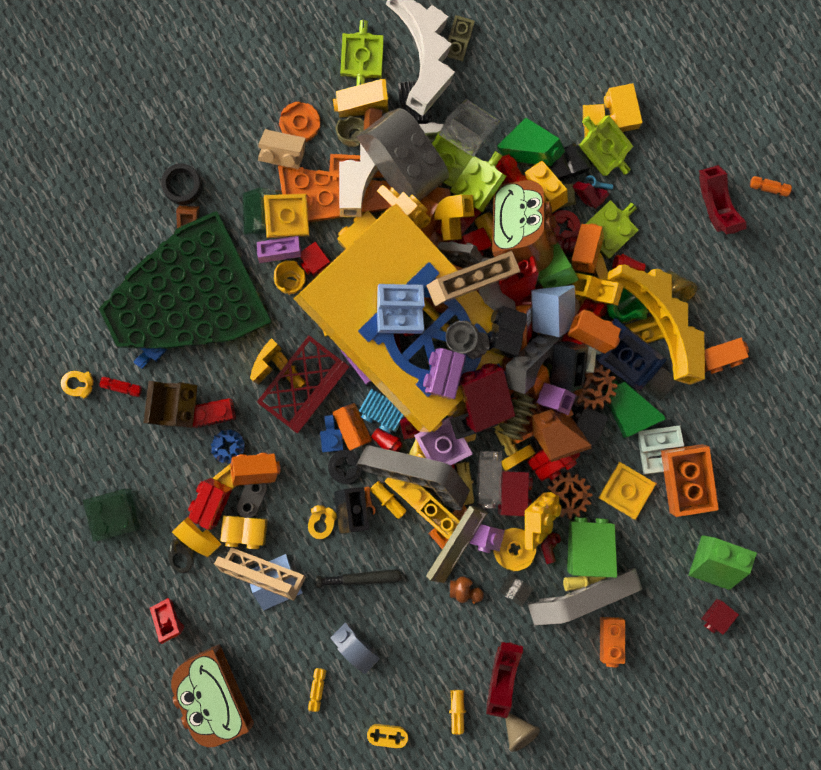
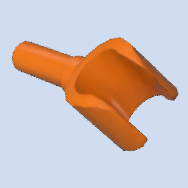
(368, 499)

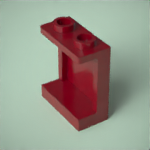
(486, 397)

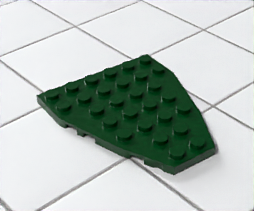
(186, 293)

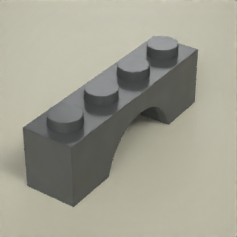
(523, 369)

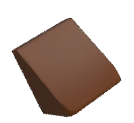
(186, 214)

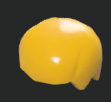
(289, 269)

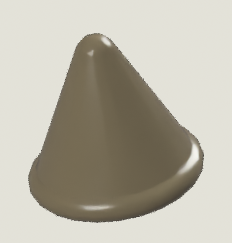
(519, 732)

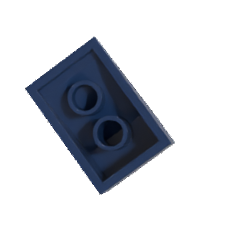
(632, 358)

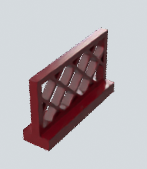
(318, 394)

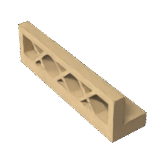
(259, 577)

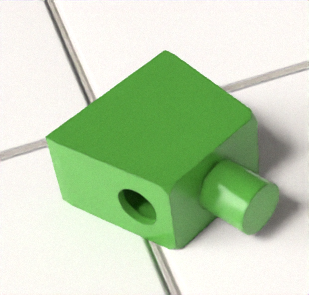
(558, 272)

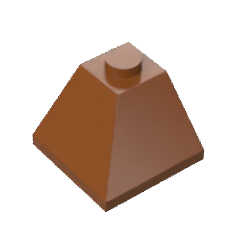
(558, 435)

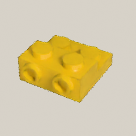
(410, 205)
(540, 519)

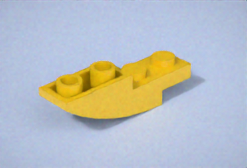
(426, 506)

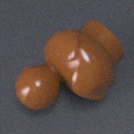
(461, 591)

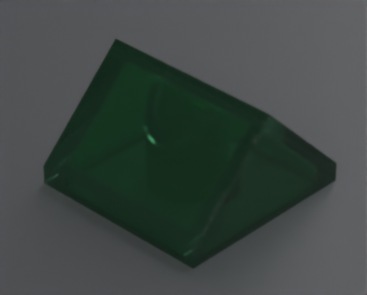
(254, 210)

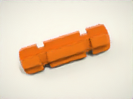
(770, 186)

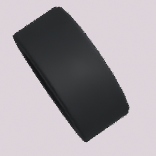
(169, 174)

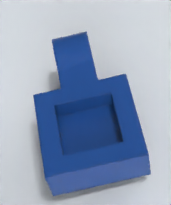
(146, 356)
(331, 439)

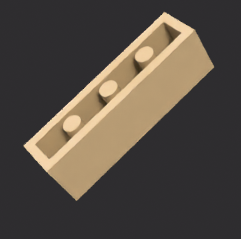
(473, 278)

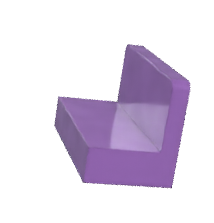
(278, 249)

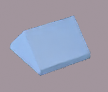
(553, 310)
(269, 599)

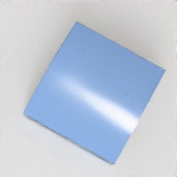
(400, 308)

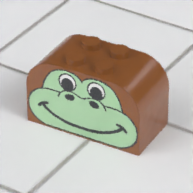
(523, 223)
(210, 699)

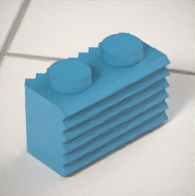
(381, 410)

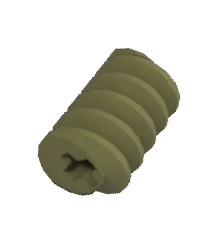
(521, 409)

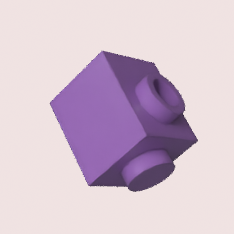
(556, 398)
(488, 538)

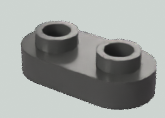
(253, 498)

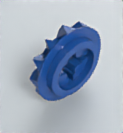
(235, 449)

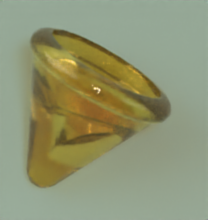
(682, 288)

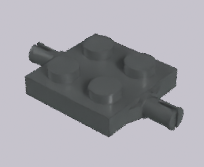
(461, 254)

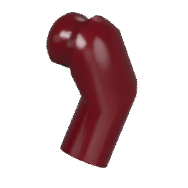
(548, 546)

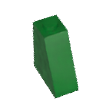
(531, 144)
(632, 410)

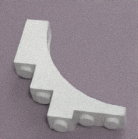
(432, 48)
(356, 176)

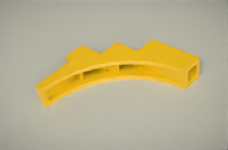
(671, 314)

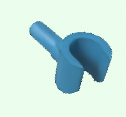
(598, 184)

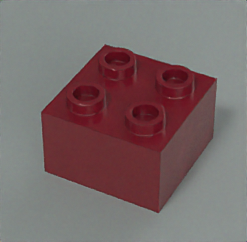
(515, 493)

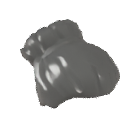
(466, 339)

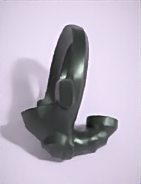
(178, 546)

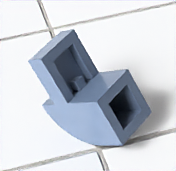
(354, 649)

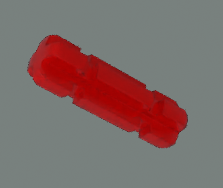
(120, 386)

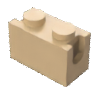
(281, 149)

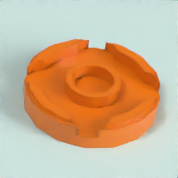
(300, 127)

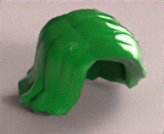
(628, 308)

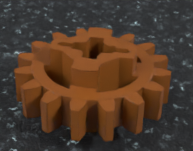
(596, 395)
(568, 484)

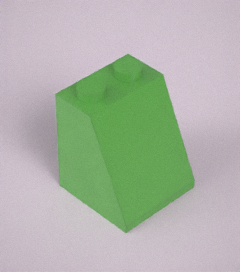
(592, 548)
(721, 562)

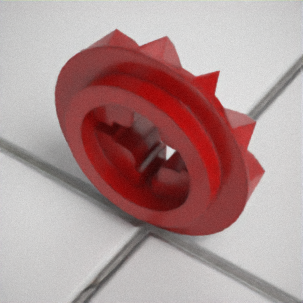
(573, 223)

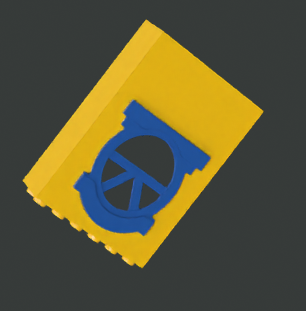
(346, 309)

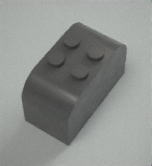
(404, 154)

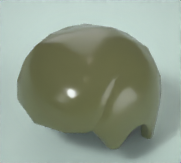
(345, 127)

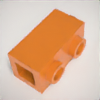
(587, 248)
(594, 331)
(726, 353)
(254, 469)
(612, 641)

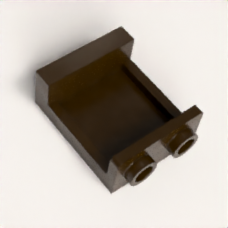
(170, 404)

